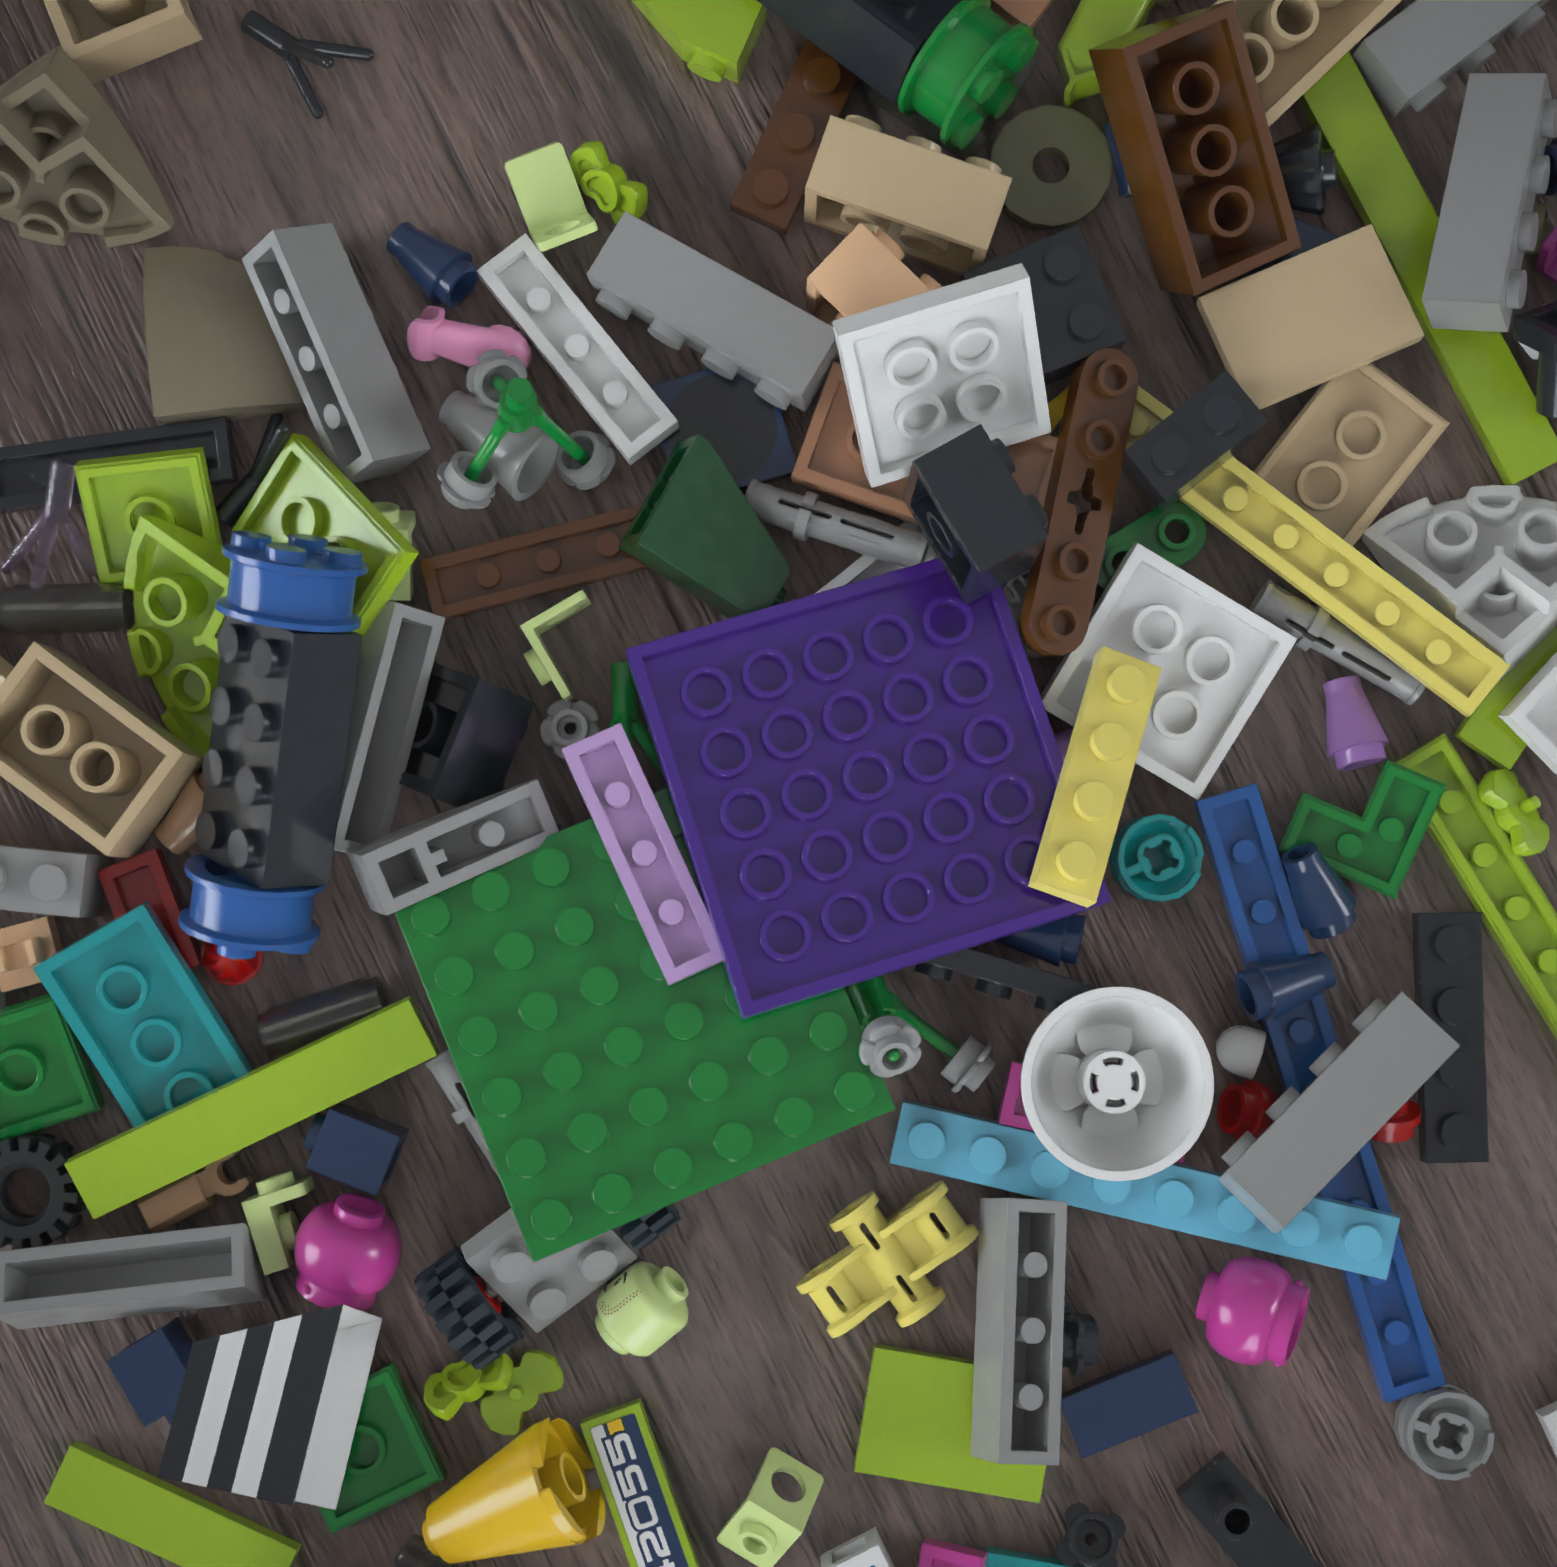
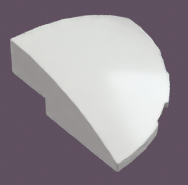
(1478, 563)

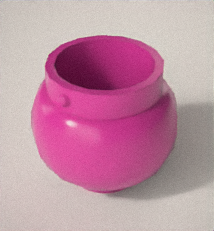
(346, 1252)
(1253, 1311)

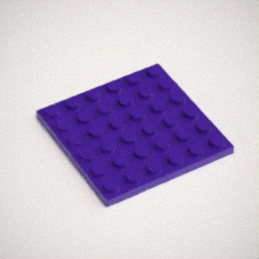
(856, 780)

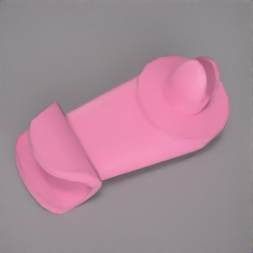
(462, 342)

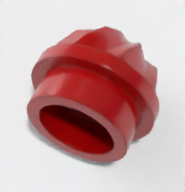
(229, 970)
(1244, 1108)

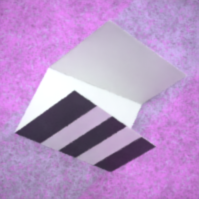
(274, 1407)

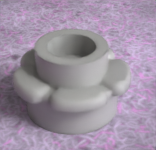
(563, 712)

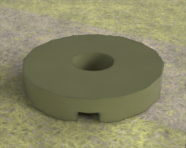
(1072, 139)

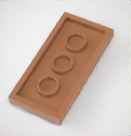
(833, 461)

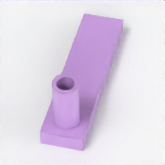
(644, 853)

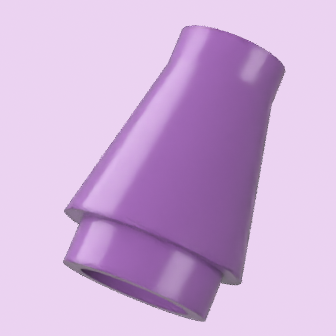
(1352, 726)

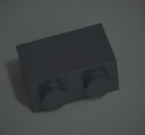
(1194, 441)

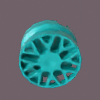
(1156, 858)

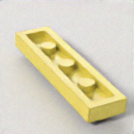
(1095, 777)

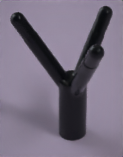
(291, 48)
(237, 500)

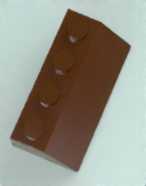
(1196, 148)

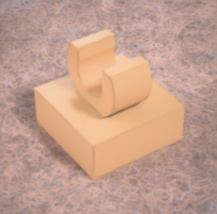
(23, 948)

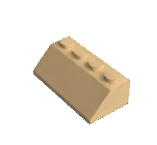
(1300, 41)

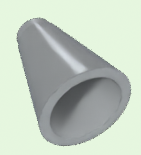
(520, 460)

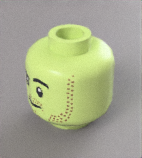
(642, 1309)

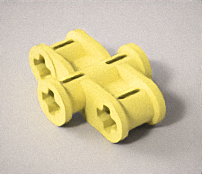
(867, 1271)

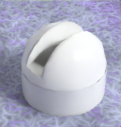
(1241, 1050)

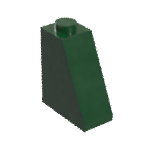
(707, 534)

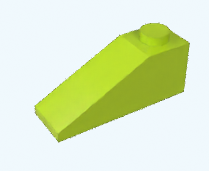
(708, 34)

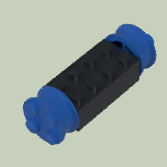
(275, 744)

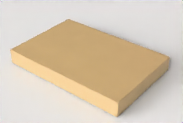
(1310, 318)
(1351, 449)

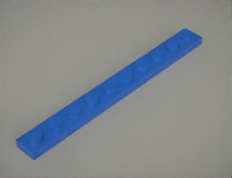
(1269, 928)

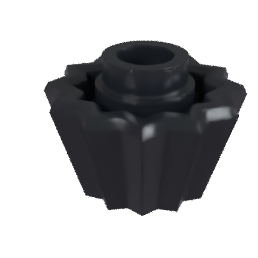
(1307, 169)

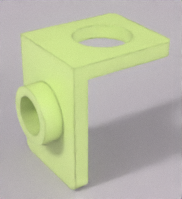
(549, 196)
(539, 656)
(766, 1523)

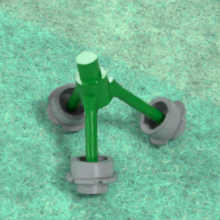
(502, 385)
(894, 1033)

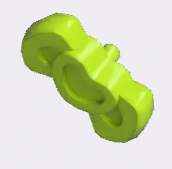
(607, 182)
(1515, 811)
(533, 1375)
(462, 1383)

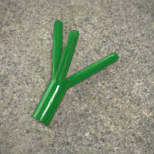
(625, 711)

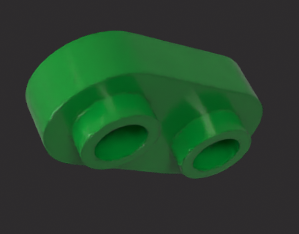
(1150, 533)

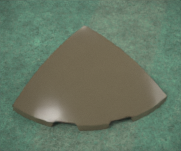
(71, 161)
(210, 341)

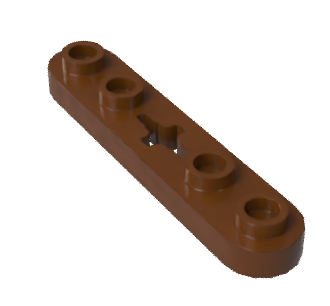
(1093, 442)

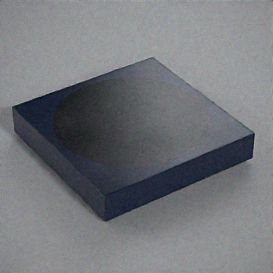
(736, 422)

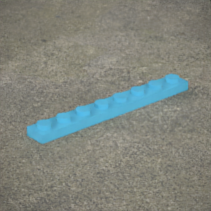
(1174, 1198)

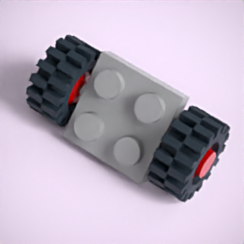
(492, 1277)

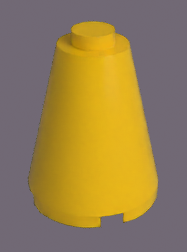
(519, 1499)

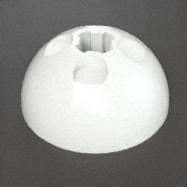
(1142, 1109)

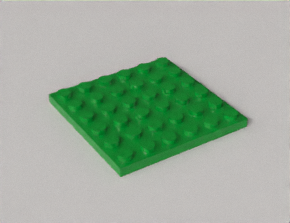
(596, 1073)

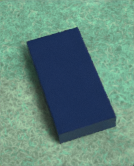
(1127, 1403)

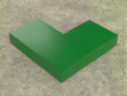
(1381, 841)

